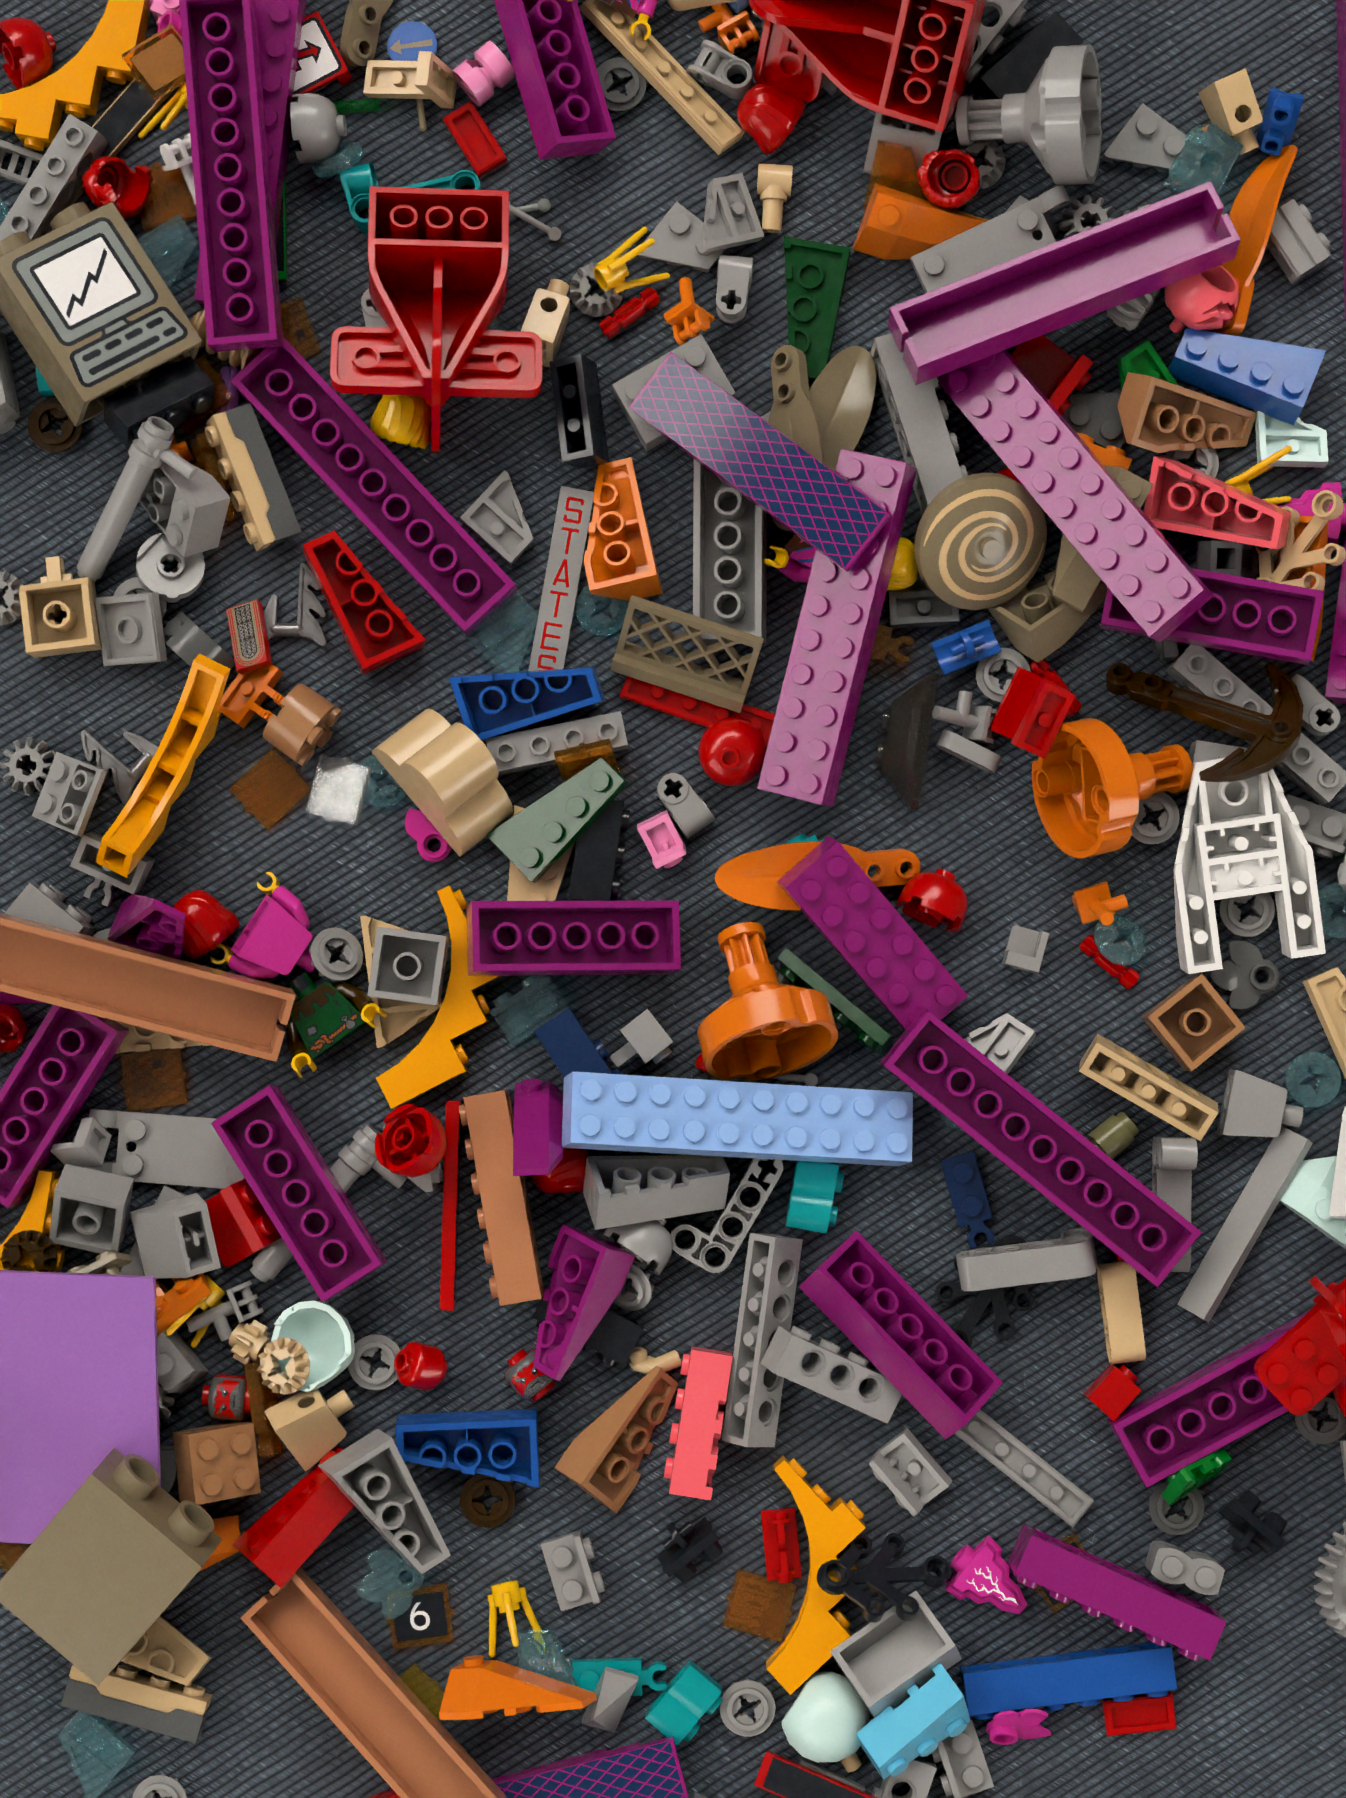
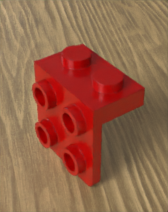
(1052, 369)
(239, 1223)

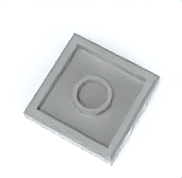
(131, 629)

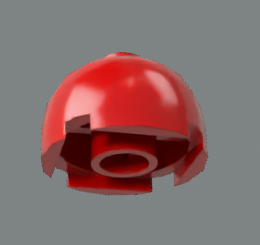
(26, 51)
(732, 751)
(934, 899)
(411, 1141)

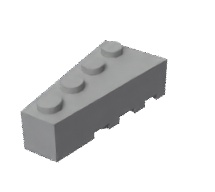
(653, 1187)
(387, 1496)

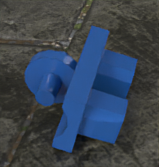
(1278, 121)
(965, 647)

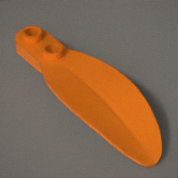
(1253, 220)
(755, 874)

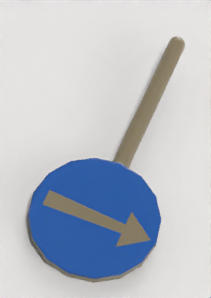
(405, 45)

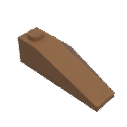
(1175, 418)
(609, 1450)

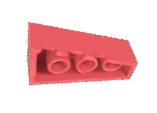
(1207, 507)
(699, 1422)

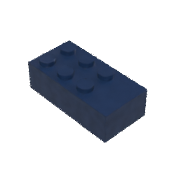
(572, 1046)

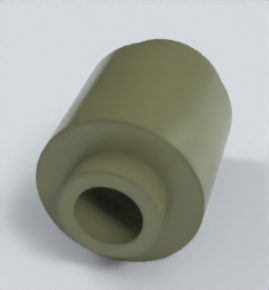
(1114, 1134)

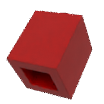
(1113, 1390)

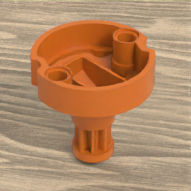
(1093, 787)
(764, 1024)

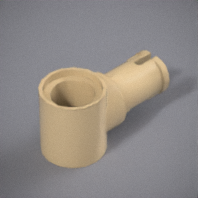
(773, 186)

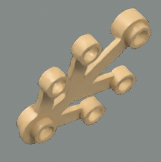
(1294, 553)

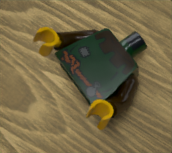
(325, 1018)

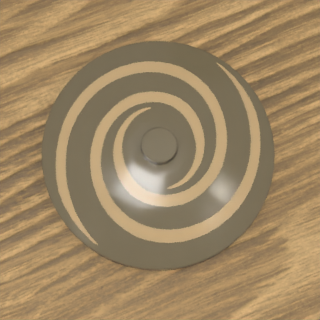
(980, 541)

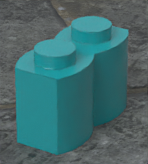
(813, 1196)
(684, 1703)

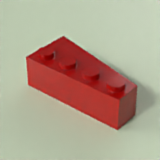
(365, 614)
(295, 1525)

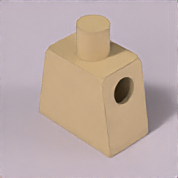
(1232, 98)
(549, 317)
(310, 1424)

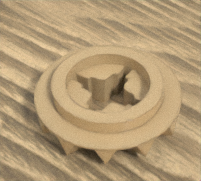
(297, 1367)

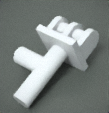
(184, 161)

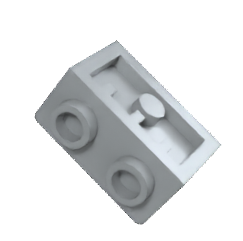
(1321, 826)
(572, 1571)
(963, 1764)

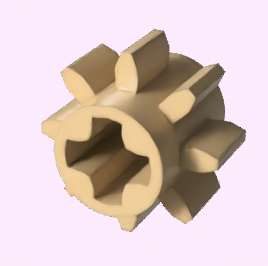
(249, 1341)

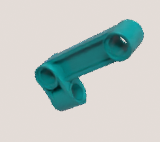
(360, 178)

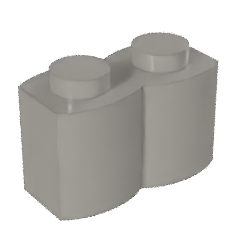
(1193, 1568)

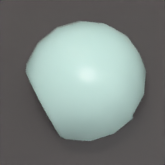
(323, 1335)
(826, 1718)

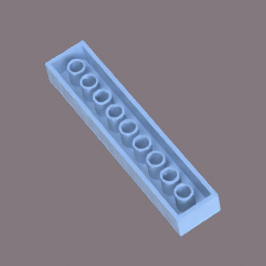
(736, 1119)

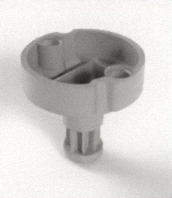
(1054, 116)

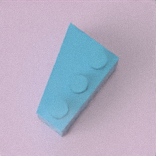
(915, 1725)

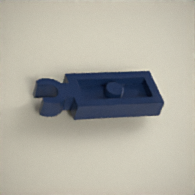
(967, 1194)

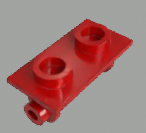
(781, 1544)

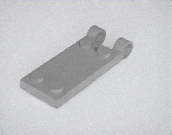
(990, 242)
(168, 1149)

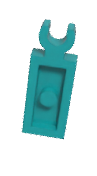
(588, 1672)

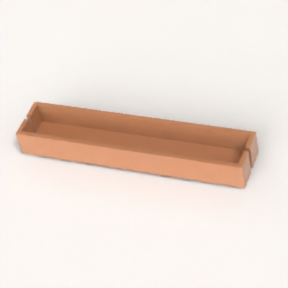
(142, 988)
(364, 1694)

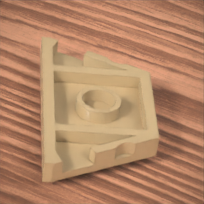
(400, 1014)

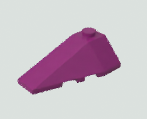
(149, 926)
(537, 1127)
(582, 1288)

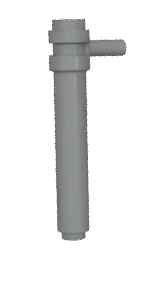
(144, 457)
(352, 1162)

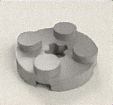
(168, 585)

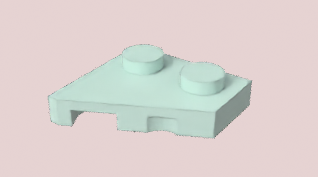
(1306, 440)

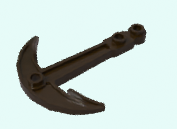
(1271, 735)

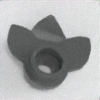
(1240, 975)

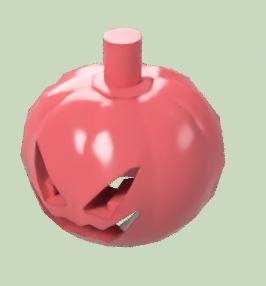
(1203, 300)

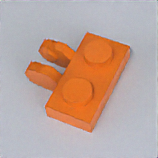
(248, 693)
(180, 1299)

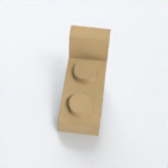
(411, 80)

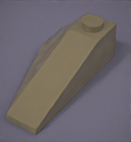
(1074, 577)
(1040, 622)

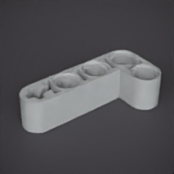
(1172, 1179)
(733, 1208)
(1028, 1262)

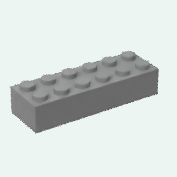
(917, 423)
(728, 557)

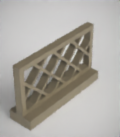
(681, 673)

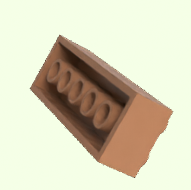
(503, 1197)

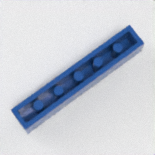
(1068, 1678)

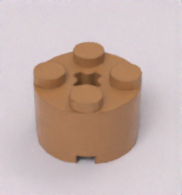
(302, 724)

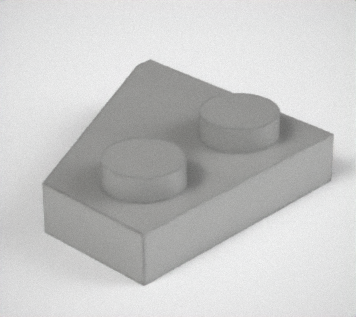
(1147, 142)
(729, 215)
(680, 241)
(500, 520)
(1002, 1041)

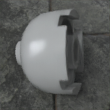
(316, 127)
(646, 1240)

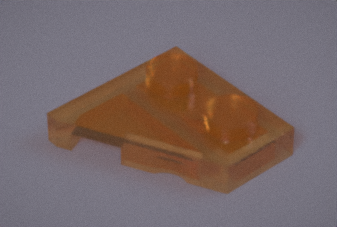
(895, 169)

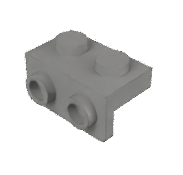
(909, 1472)

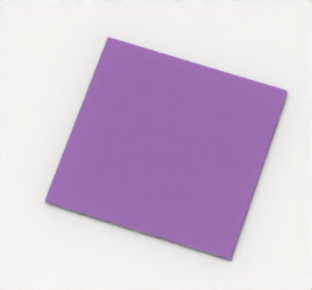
(71, 1387)

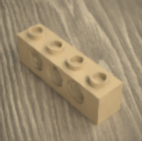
(1148, 1087)

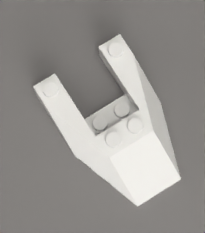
(1238, 844)

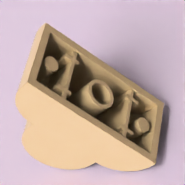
(447, 778)

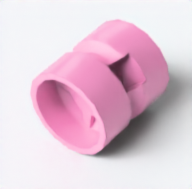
(484, 73)

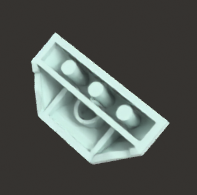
(1311, 1195)

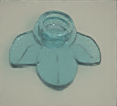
(385, 1583)

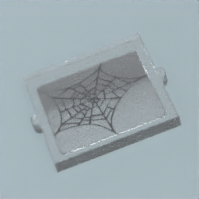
(338, 790)

